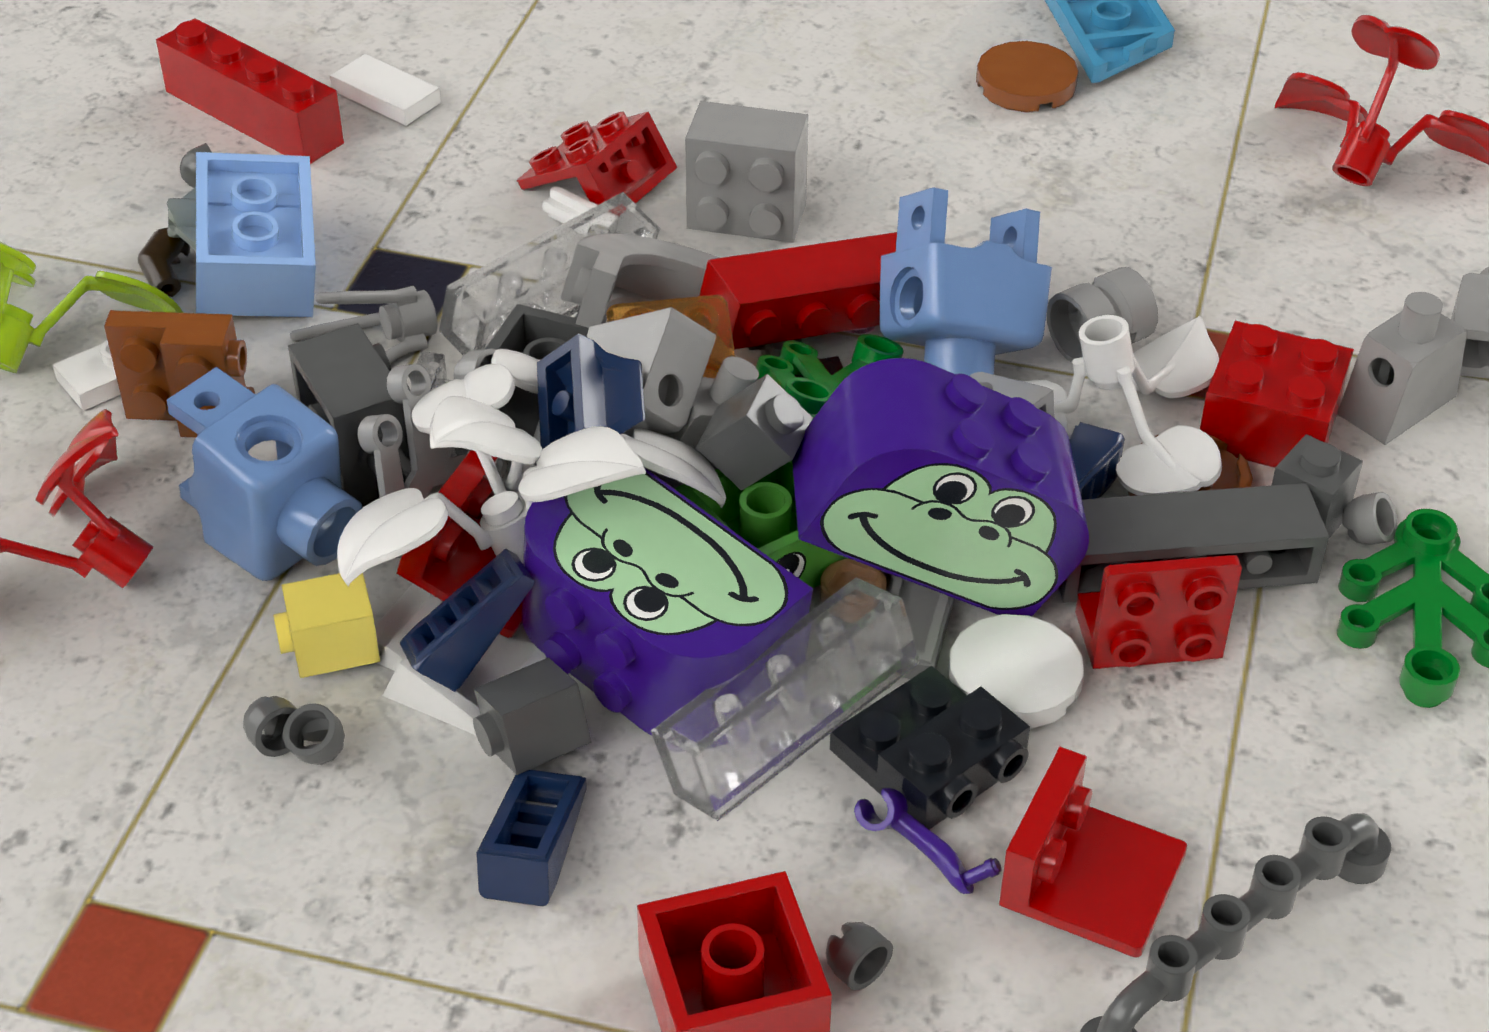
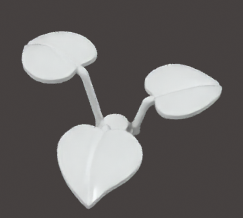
(1174, 368)
(481, 428)
(408, 520)

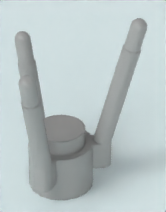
(407, 317)

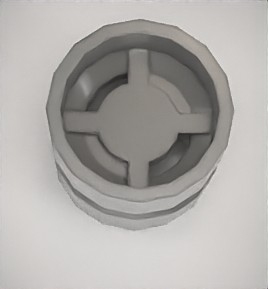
(1115, 293)

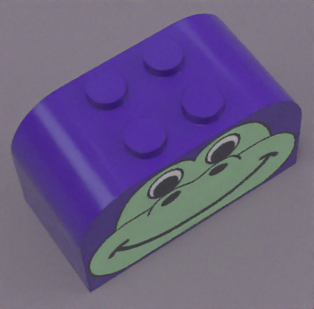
(942, 486)
(650, 595)

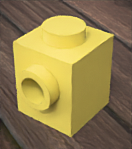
(327, 625)

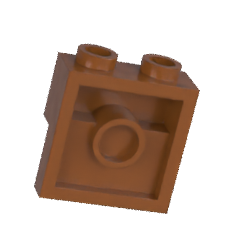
(167, 352)

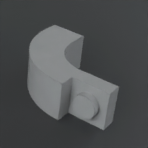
(630, 269)

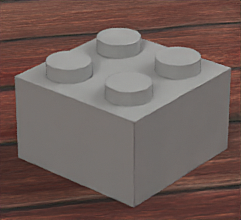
(746, 171)

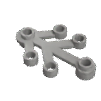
(428, 465)

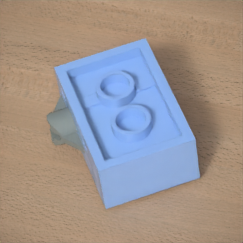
(250, 234)

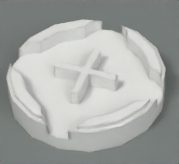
(1021, 664)

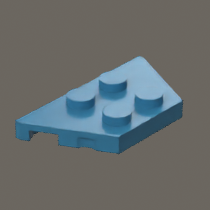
(1112, 33)

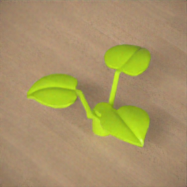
(15, 322)

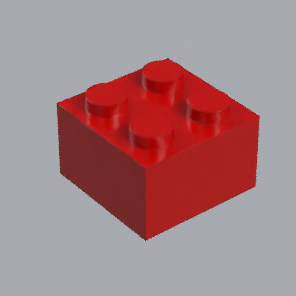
(1274, 392)
(733, 960)

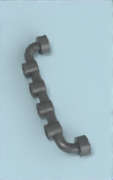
(1329, 848)

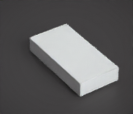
(385, 89)

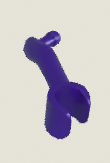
(926, 841)

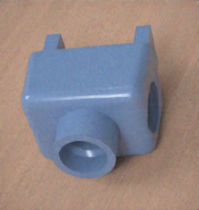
(962, 298)
(257, 509)

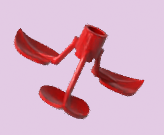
(1367, 145)
(104, 541)

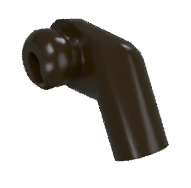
(156, 261)

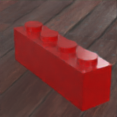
(250, 90)
(800, 289)

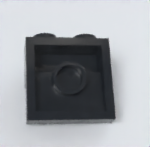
(934, 745)

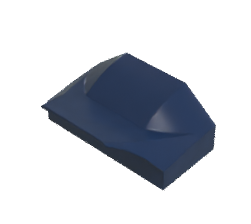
(587, 389)

